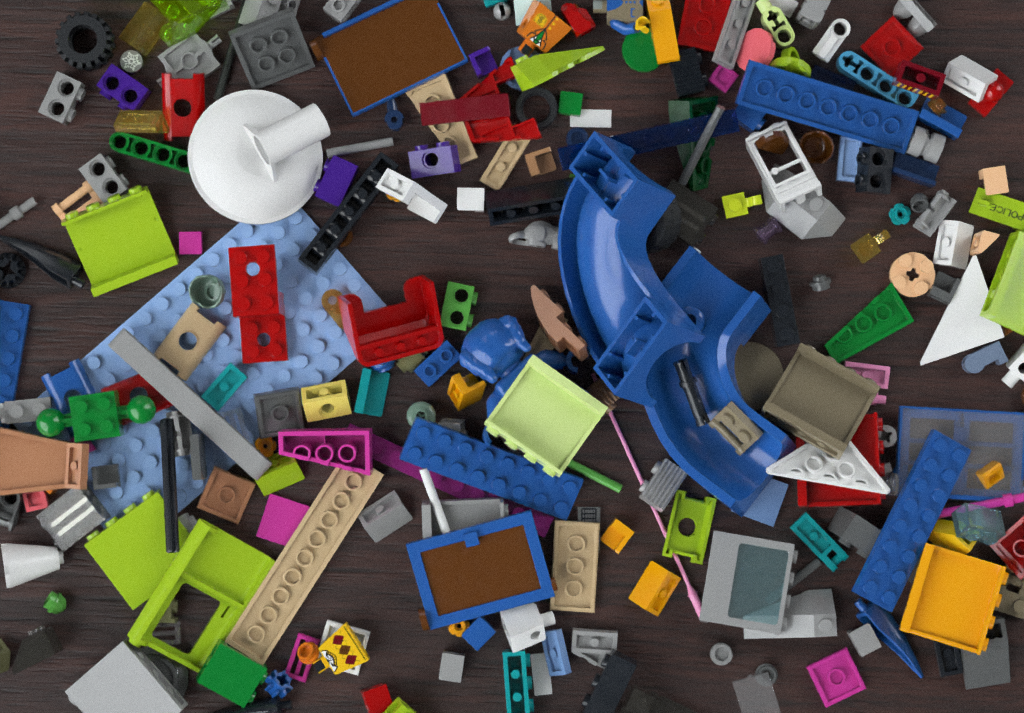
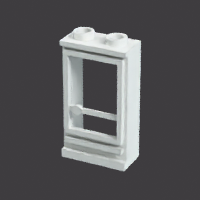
(793, 187)

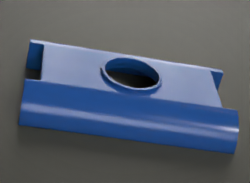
(61, 383)

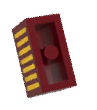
(918, 79)

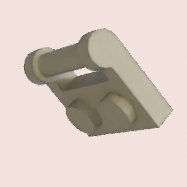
(739, 424)

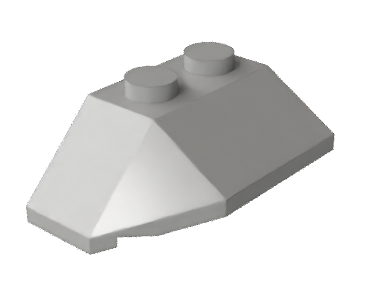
(807, 220)

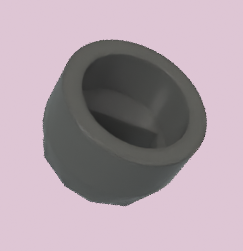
(917, 203)

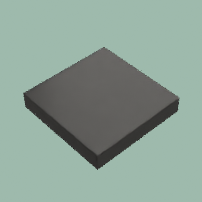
(278, 411)
(198, 456)

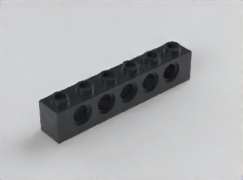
(346, 215)

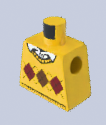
(341, 651)

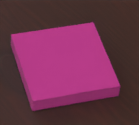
(281, 519)
(836, 677)

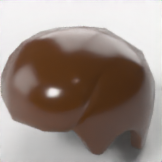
(817, 146)

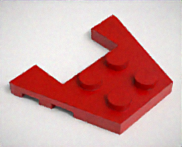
(498, 128)

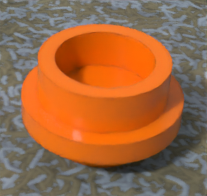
(308, 652)

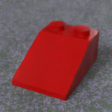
(1011, 548)

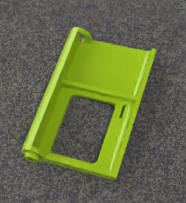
(218, 567)

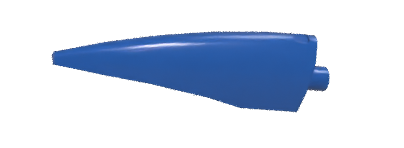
(888, 632)

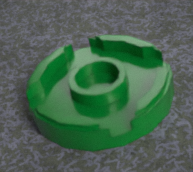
(639, 52)

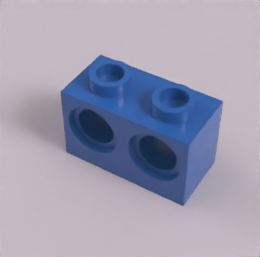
(437, 363)

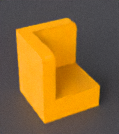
(616, 535)

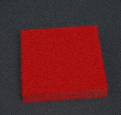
(891, 45)

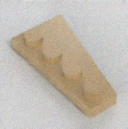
(456, 133)

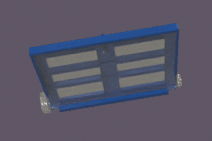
(986, 433)

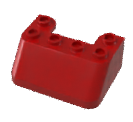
(393, 329)

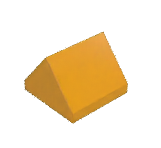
(990, 474)

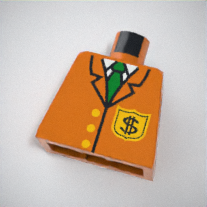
(540, 29)

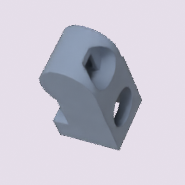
(978, 359)

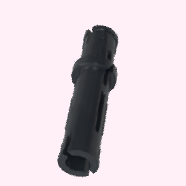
(688, 383)

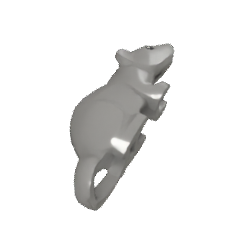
(537, 235)

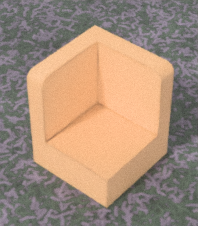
(994, 180)

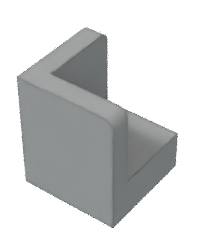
(864, 639)
(451, 666)

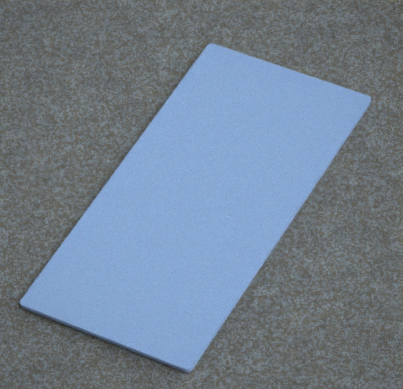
(315, 353)

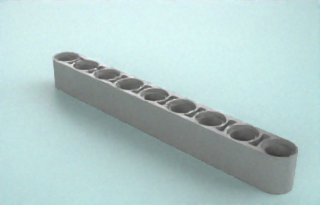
(190, 404)

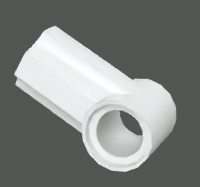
(831, 41)

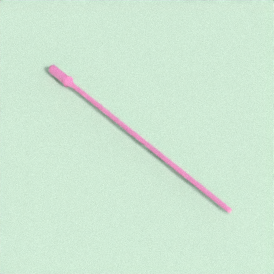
(692, 593)

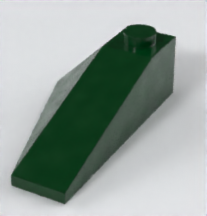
(688, 108)

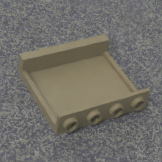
(820, 400)

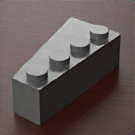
(858, 533)

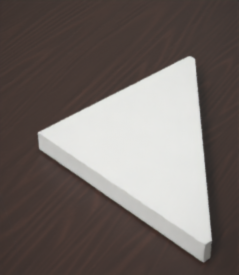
(961, 324)
(815, 465)

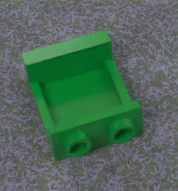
(232, 674)

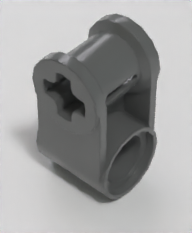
(10, 511)

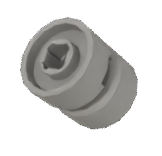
(925, 144)

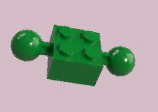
(96, 416)

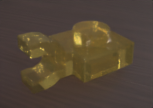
(867, 247)

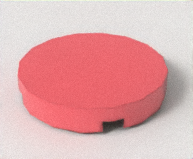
(756, 46)

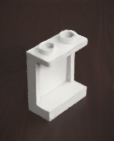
(405, 189)

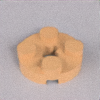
(901, 281)

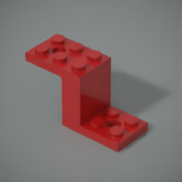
(258, 303)

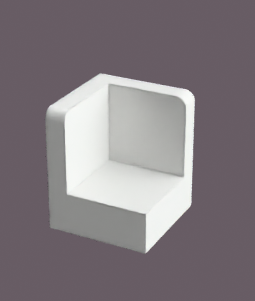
(470, 199)

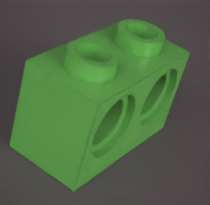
(452, 305)

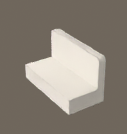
(968, 77)
(953, 244)

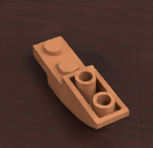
(554, 325)

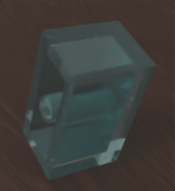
(978, 523)

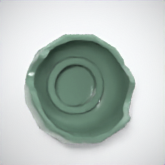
(207, 291)

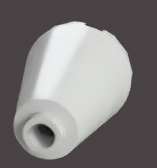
(29, 562)

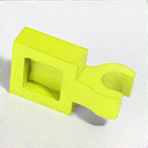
(737, 204)

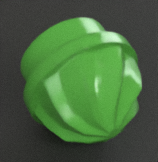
(55, 603)

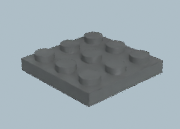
(271, 48)

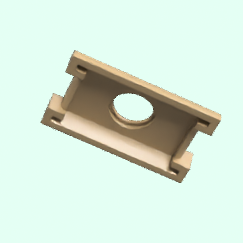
(206, 334)

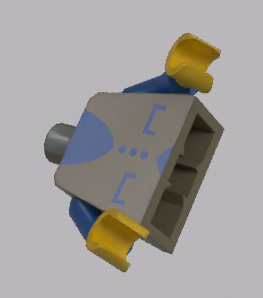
(623, 15)

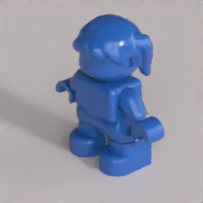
(495, 352)

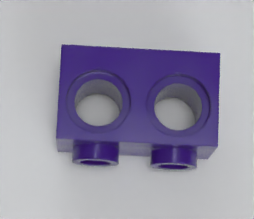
(126, 85)

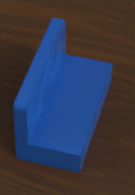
(947, 124)

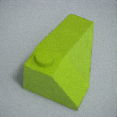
(542, 67)

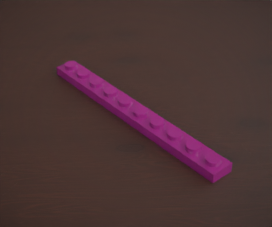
(389, 453)

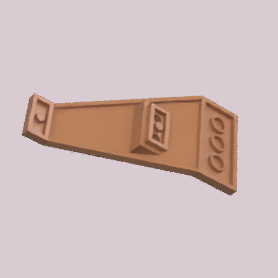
(40, 463)

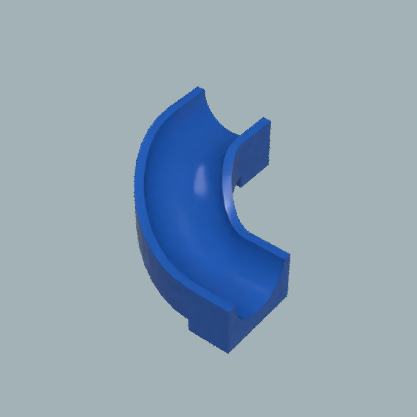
(607, 271)
(702, 451)

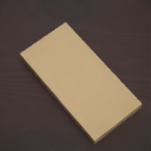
(575, 565)

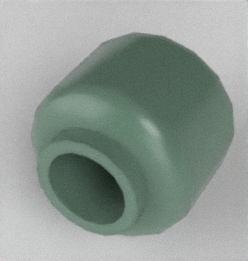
(420, 406)

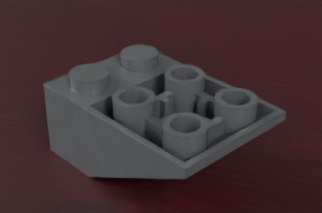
(992, 665)

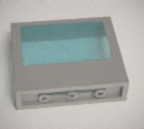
(748, 582)

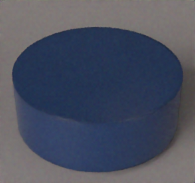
(576, 135)

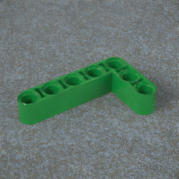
(152, 153)

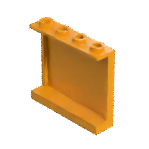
(953, 598)

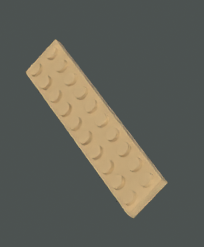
(302, 562)

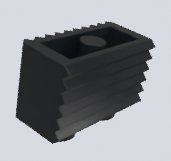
(687, 74)

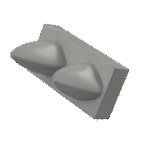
(920, 23)

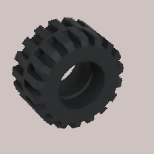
(69, 31)

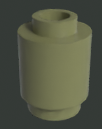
(411, 362)

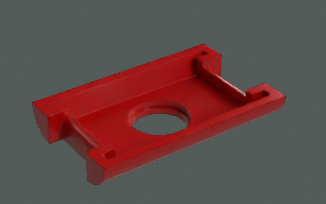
(182, 88)
(127, 385)

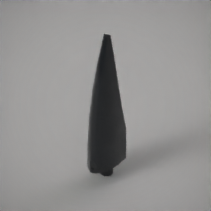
(55, 264)
(260, 705)

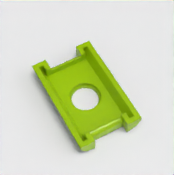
(695, 544)

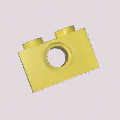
(326, 400)

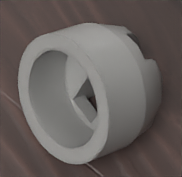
(497, 12)

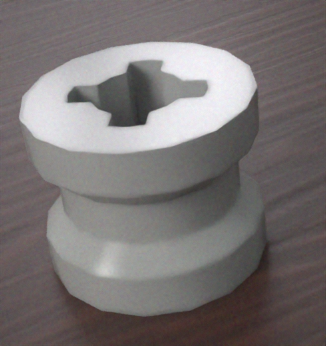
(883, 435)

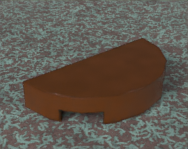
(775, 143)

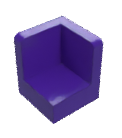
(482, 62)

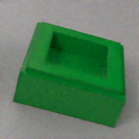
(570, 104)

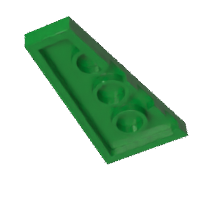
(874, 323)

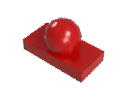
(993, 94)

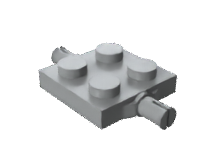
(190, 57)

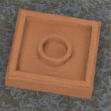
(226, 495)

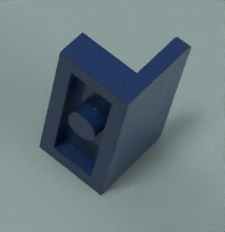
(914, 170)

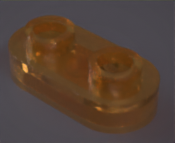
(333, 310)

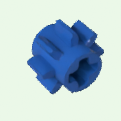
(278, 684)

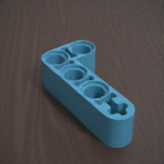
(877, 77)

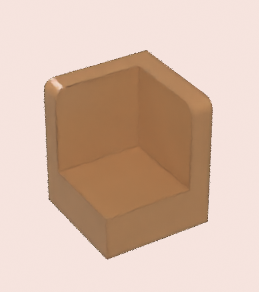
(540, 162)

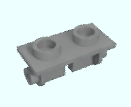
(935, 214)
(182, 431)

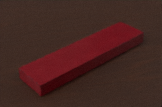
(465, 109)

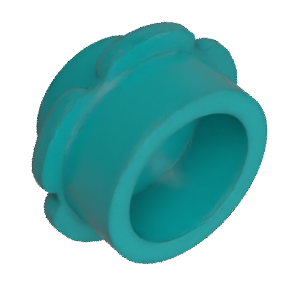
(897, 220)

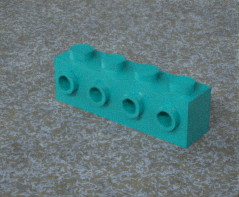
(517, 681)

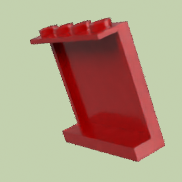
(824, 495)

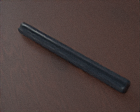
(169, 485)

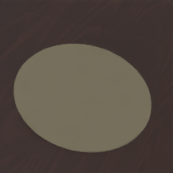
(756, 373)

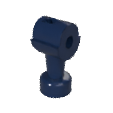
(393, 117)

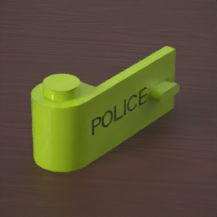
(999, 209)

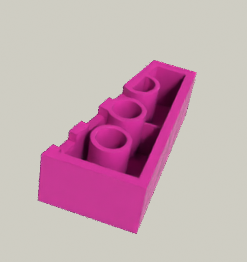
(333, 447)

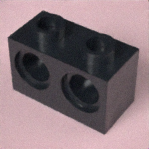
(879, 171)

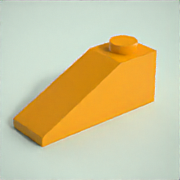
(662, 30)

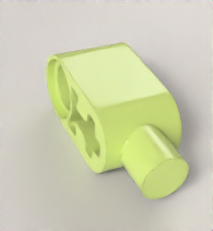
(766, 8)

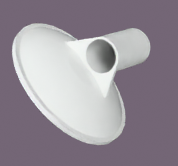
(257, 155)

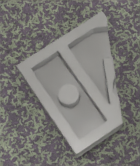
(593, 644)

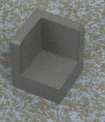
(943, 288)
(106, 476)

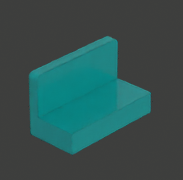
(372, 392)

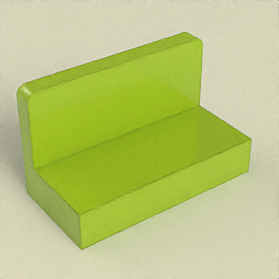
(280, 474)

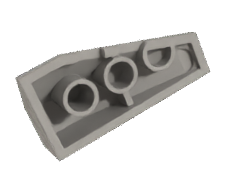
(808, 616)

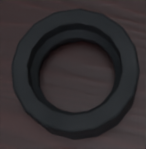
(537, 91)

